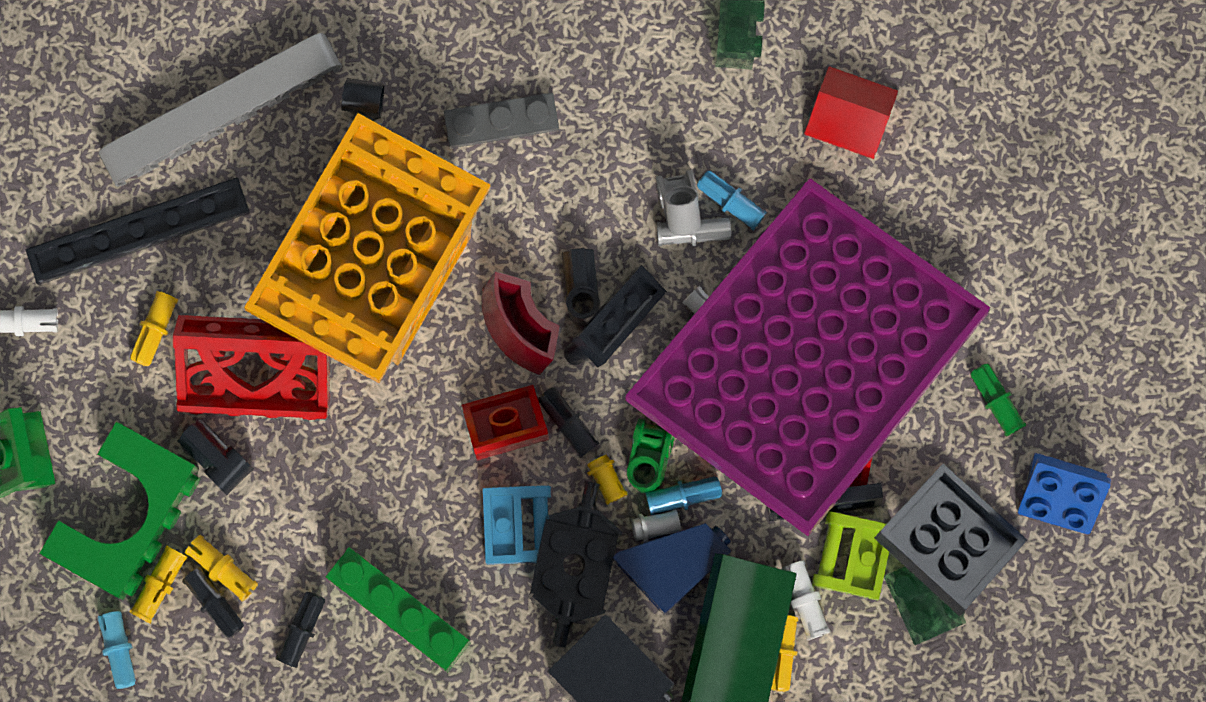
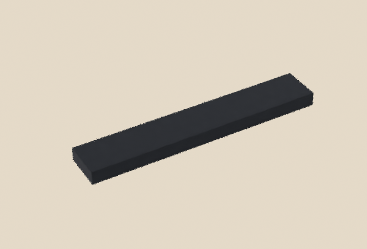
(137, 231)

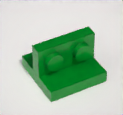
(23, 452)

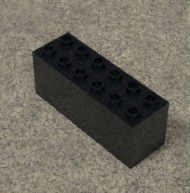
(609, 669)

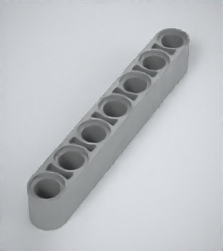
(218, 108)

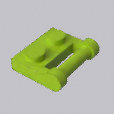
(865, 560)

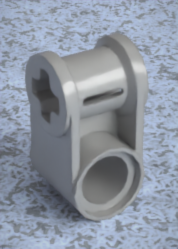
(680, 203)

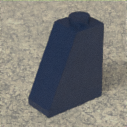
(673, 564)

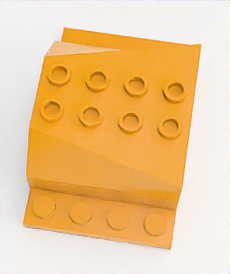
(370, 249)

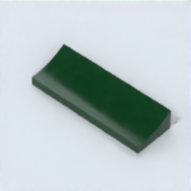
(739, 632)

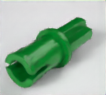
(997, 399)

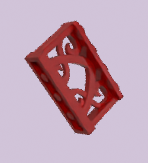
(230, 393)

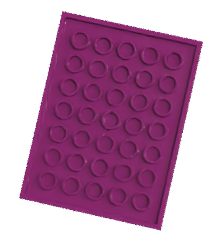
(808, 356)

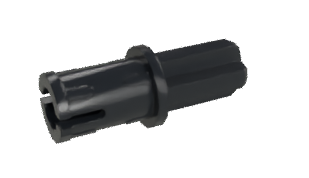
(567, 421)
(213, 602)
(300, 629)

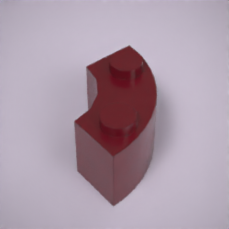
(517, 323)

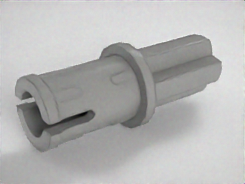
(710, 230)

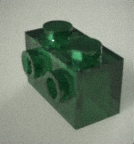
(737, 33)

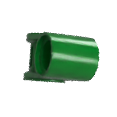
(649, 453)

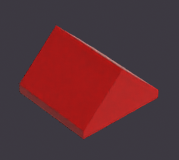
(851, 112)
(505, 422)

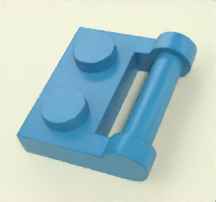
(504, 523)

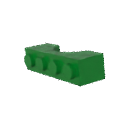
(398, 609)

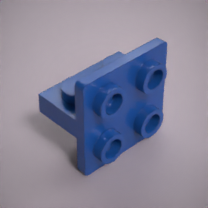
(1063, 493)

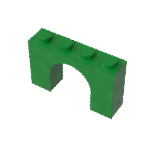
(118, 565)

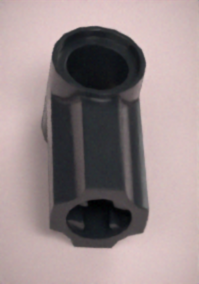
(363, 98)
(580, 282)
(220, 462)

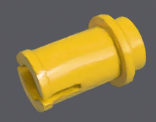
(606, 476)

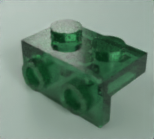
(920, 608)

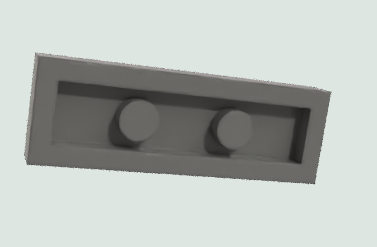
(501, 120)

